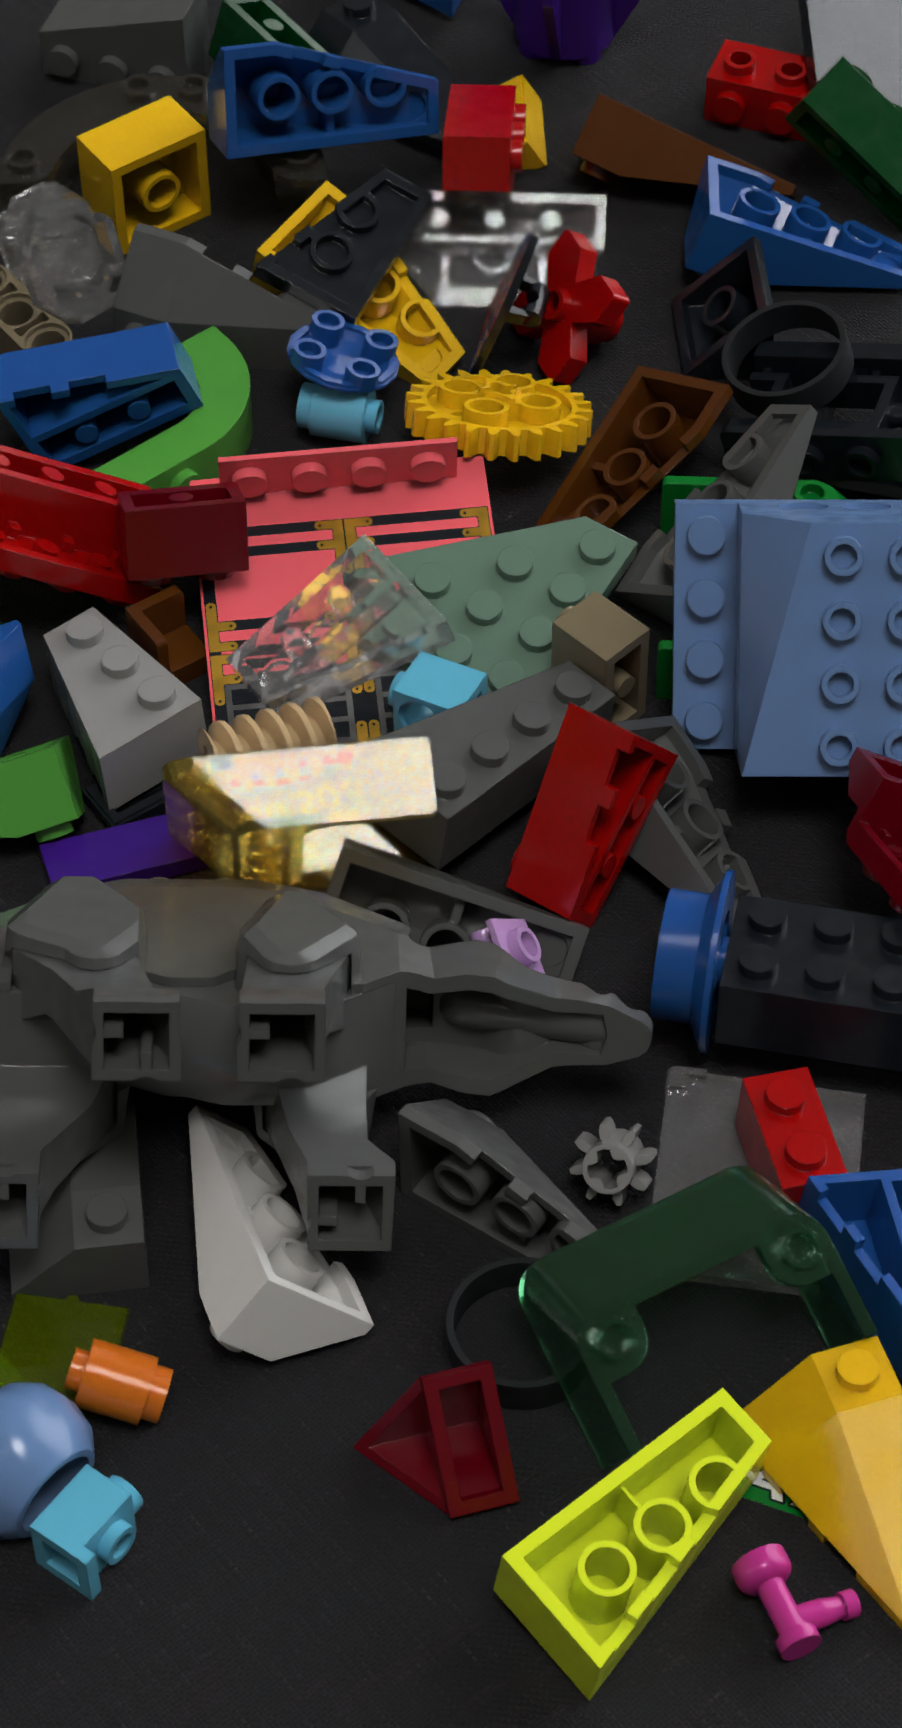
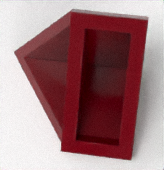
(447, 1441)

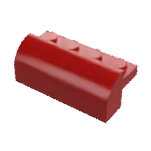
(64, 527)

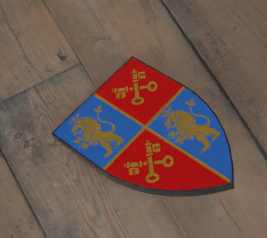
(501, 308)

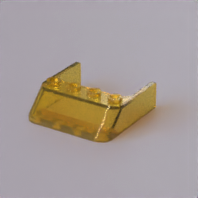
(290, 809)

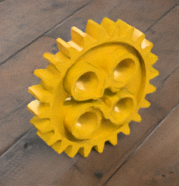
(499, 414)

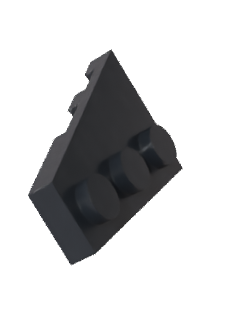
(351, 249)

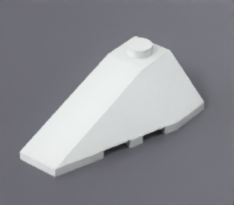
(254, 1255)

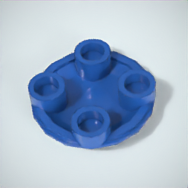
(343, 354)

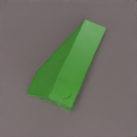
(40, 791)

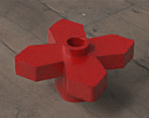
(578, 309)

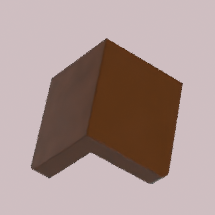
(162, 631)

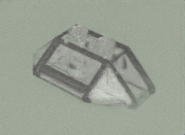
(473, 236)

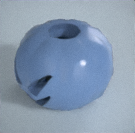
(41, 1451)

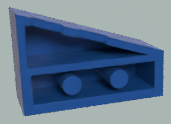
(96, 390)

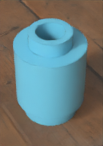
(338, 413)

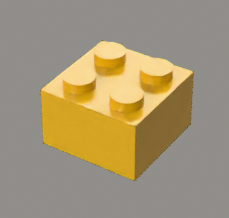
(146, 169)

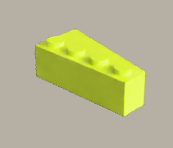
(622, 1546)

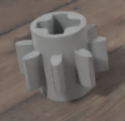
(603, 1176)

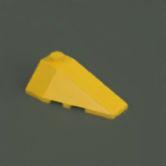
(423, 336)
(841, 1457)

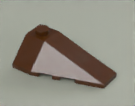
(647, 150)
(638, 444)

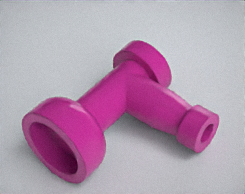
(764, 1574)

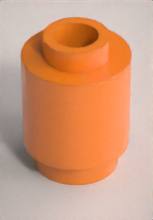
(118, 1382)

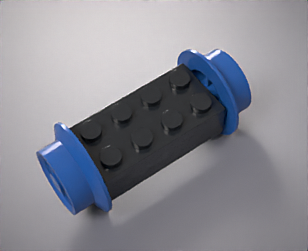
(783, 978)

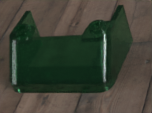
(588, 1290)

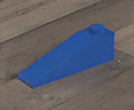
(303, 99)
(796, 238)

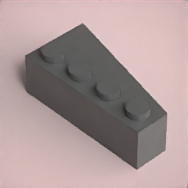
(492, 757)

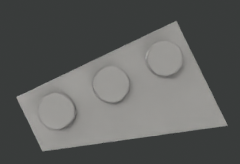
(121, 705)

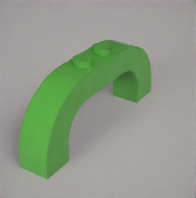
(212, 431)

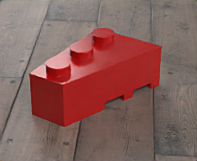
(483, 138)
(587, 814)

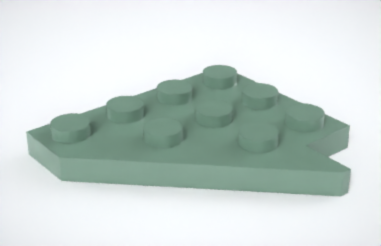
(510, 589)

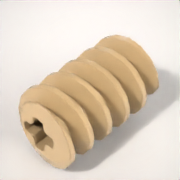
(288, 729)

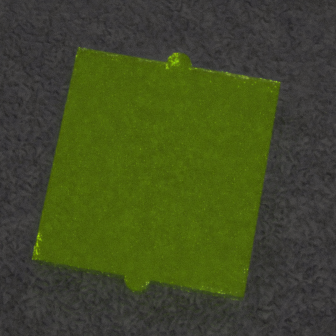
(45, 1335)

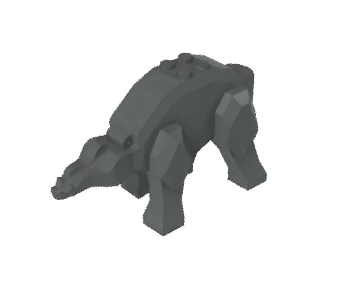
(264, 1005)

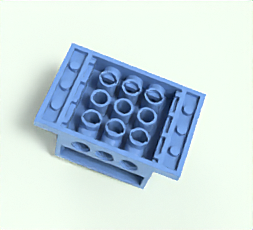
(788, 631)

